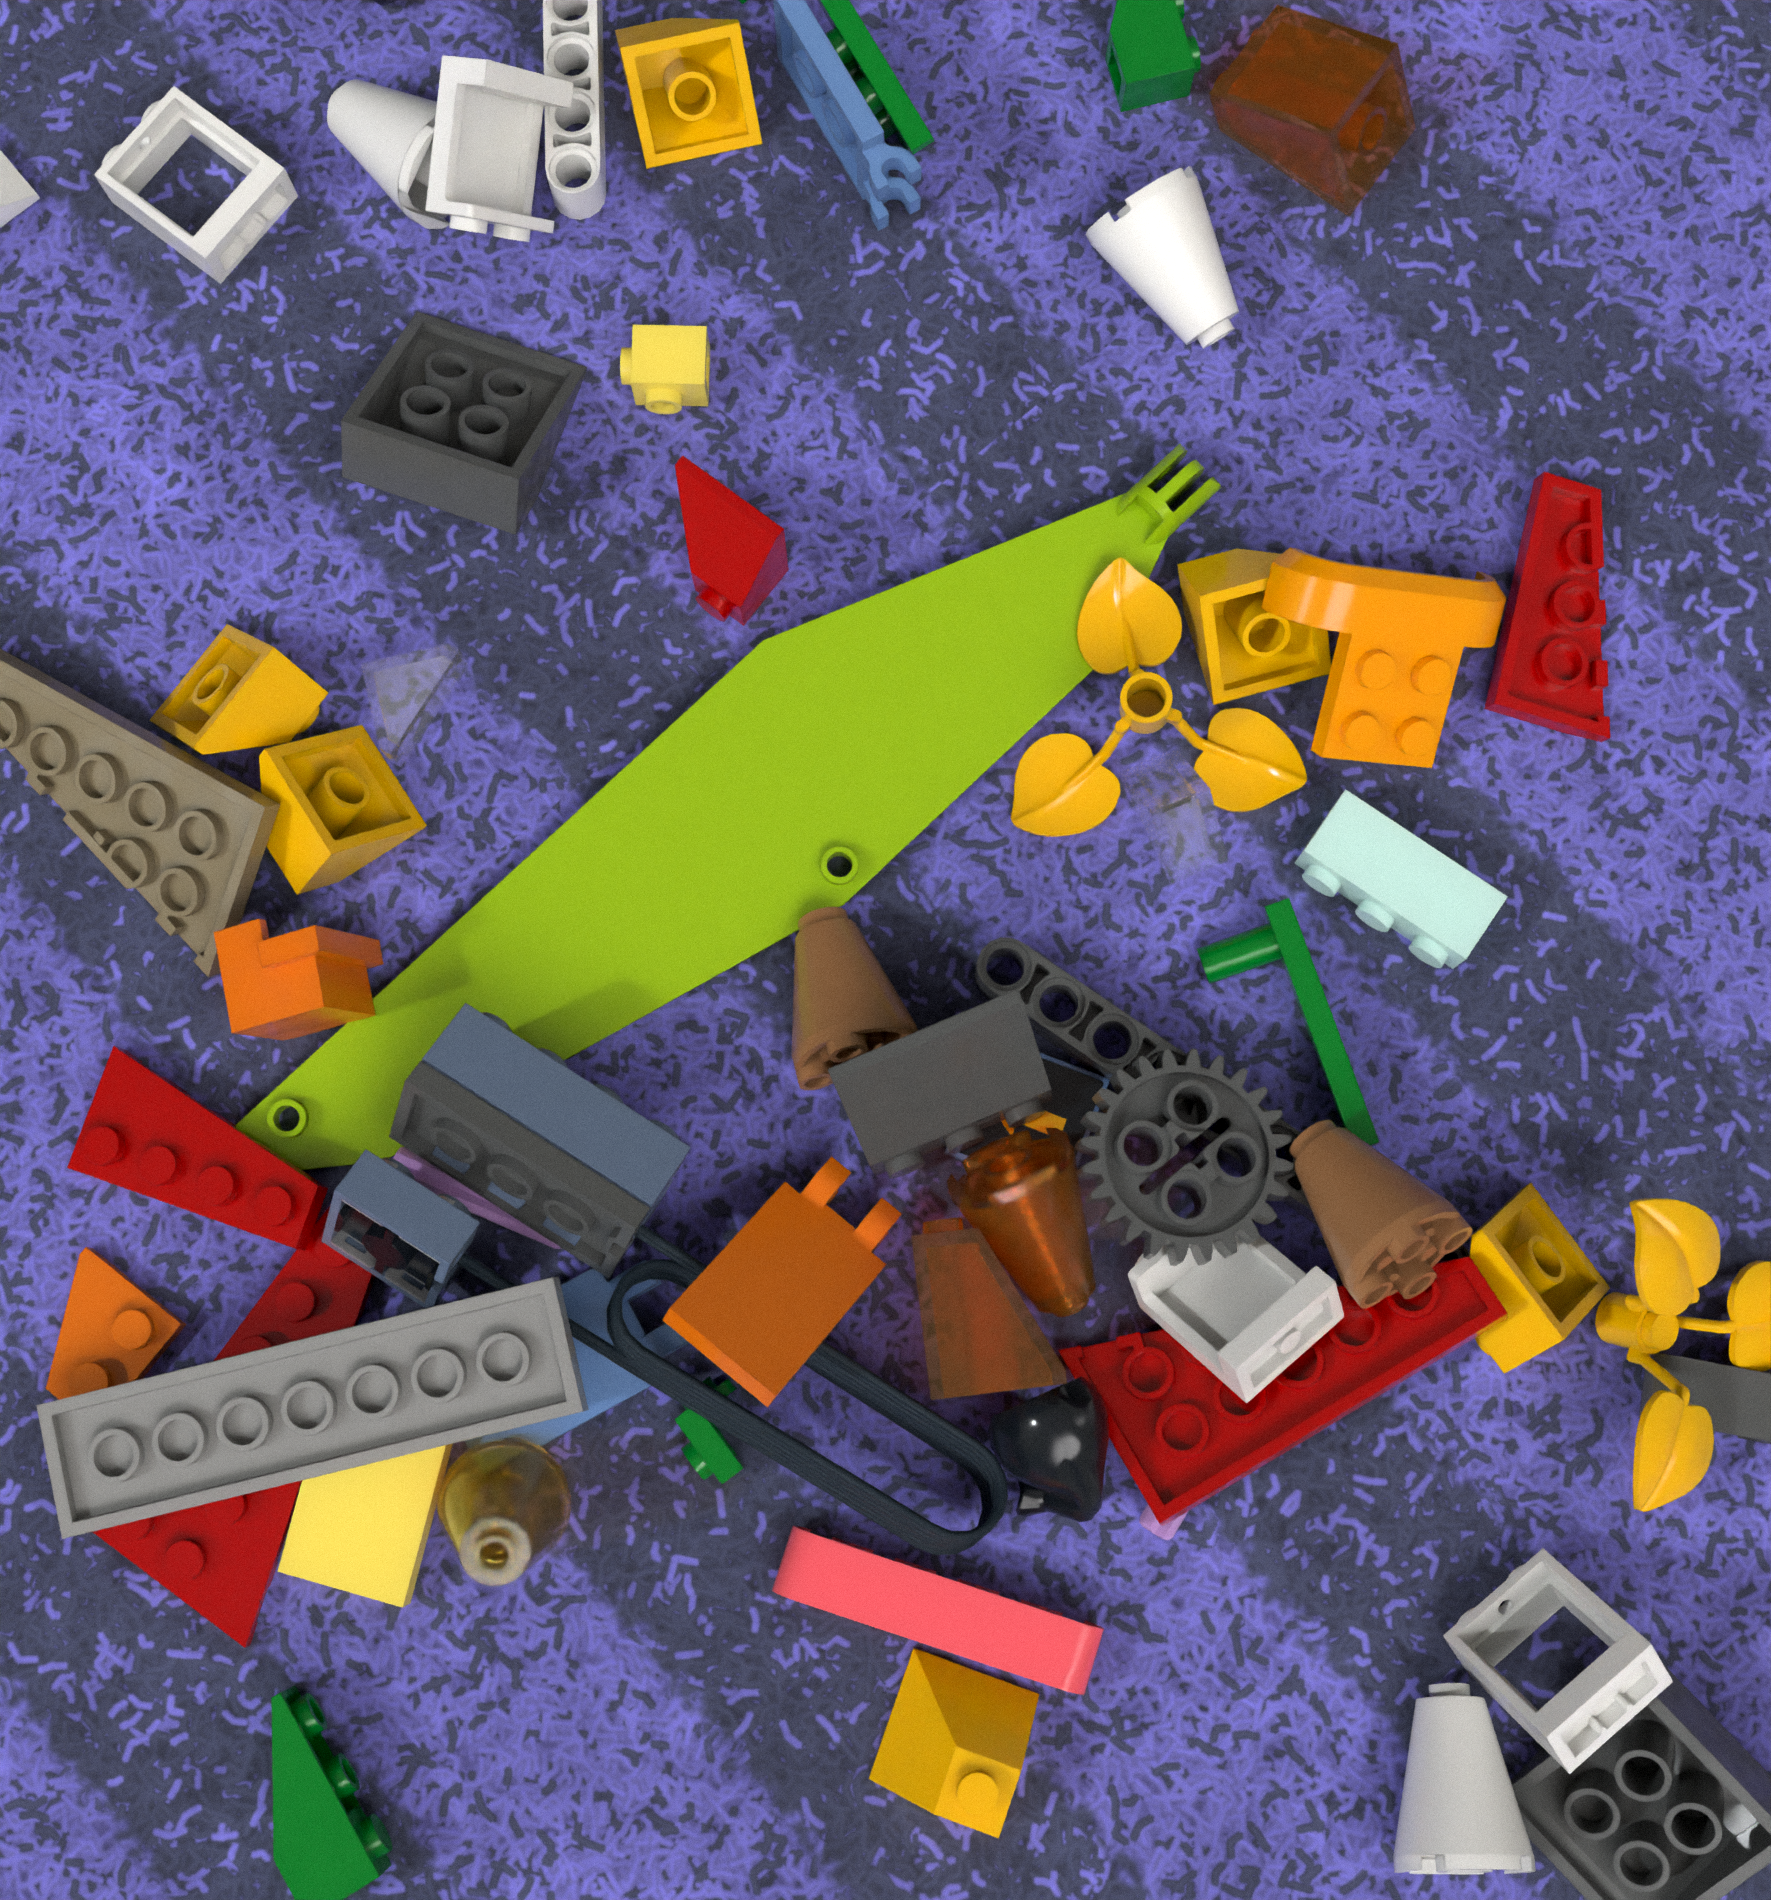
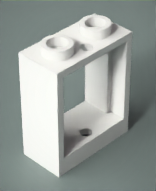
(240, 218)
(1596, 1700)

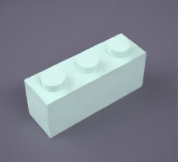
(1399, 882)

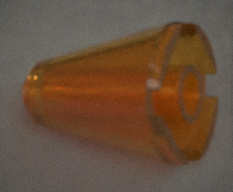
(1032, 1216)

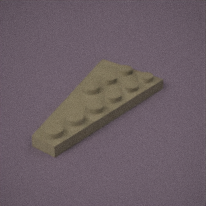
(140, 805)

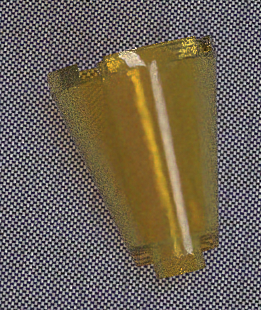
(503, 1508)

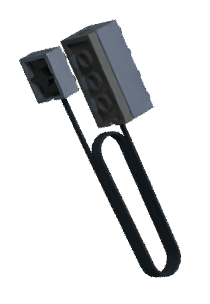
(589, 1180)

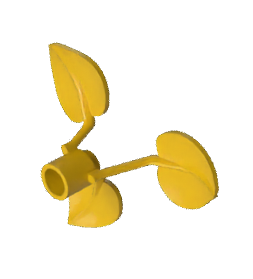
(1133, 625)
(1673, 1257)

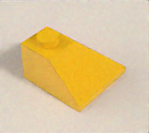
(688, 88)
(1235, 639)
(240, 697)
(334, 807)
(1536, 1277)
(956, 1742)

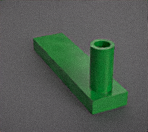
(1284, 940)

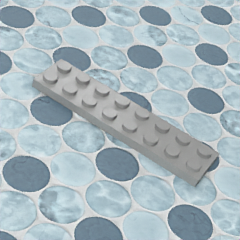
(311, 1407)

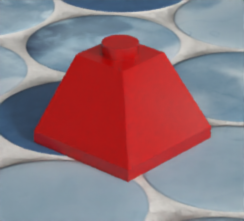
(730, 545)

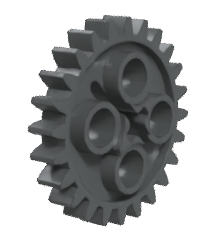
(1221, 1202)

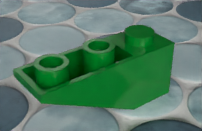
(1150, 53)
(319, 1828)

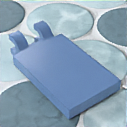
(843, 112)
(603, 1380)

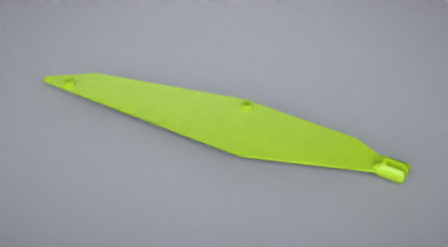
(728, 819)

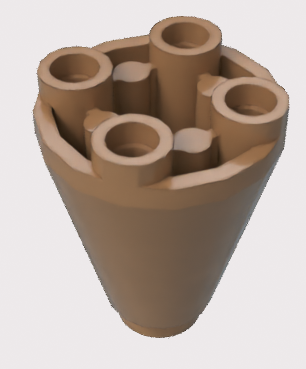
(839, 998)
(1374, 1215)

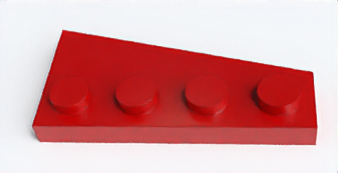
(1554, 616)
(178, 1151)

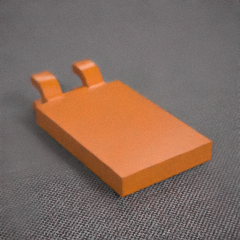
(782, 1284)

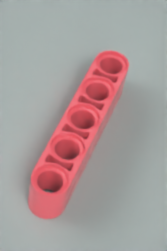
(938, 1610)

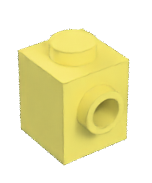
(667, 367)

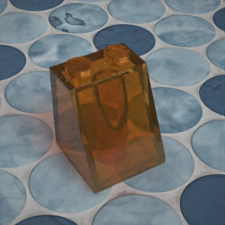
(1317, 104)
(973, 1319)

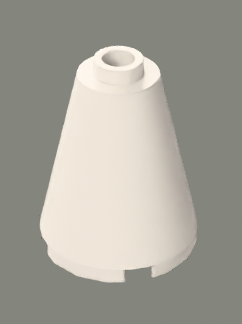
(391, 140)
(1171, 256)
(1457, 1792)

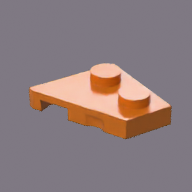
(108, 1330)

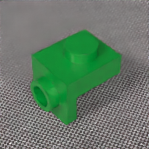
(708, 1448)

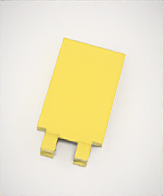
(367, 1526)

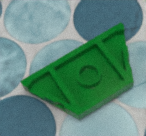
(874, 76)

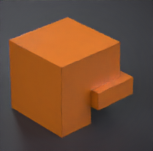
(294, 980)

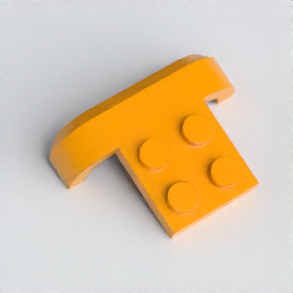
(1392, 650)

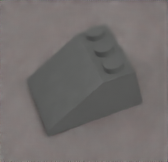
(460, 422)
(944, 1085)
(1655, 1809)

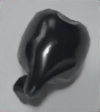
(1055, 1450)

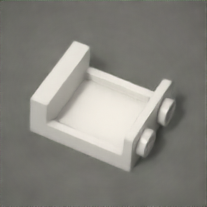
(490, 145)
(1239, 1312)

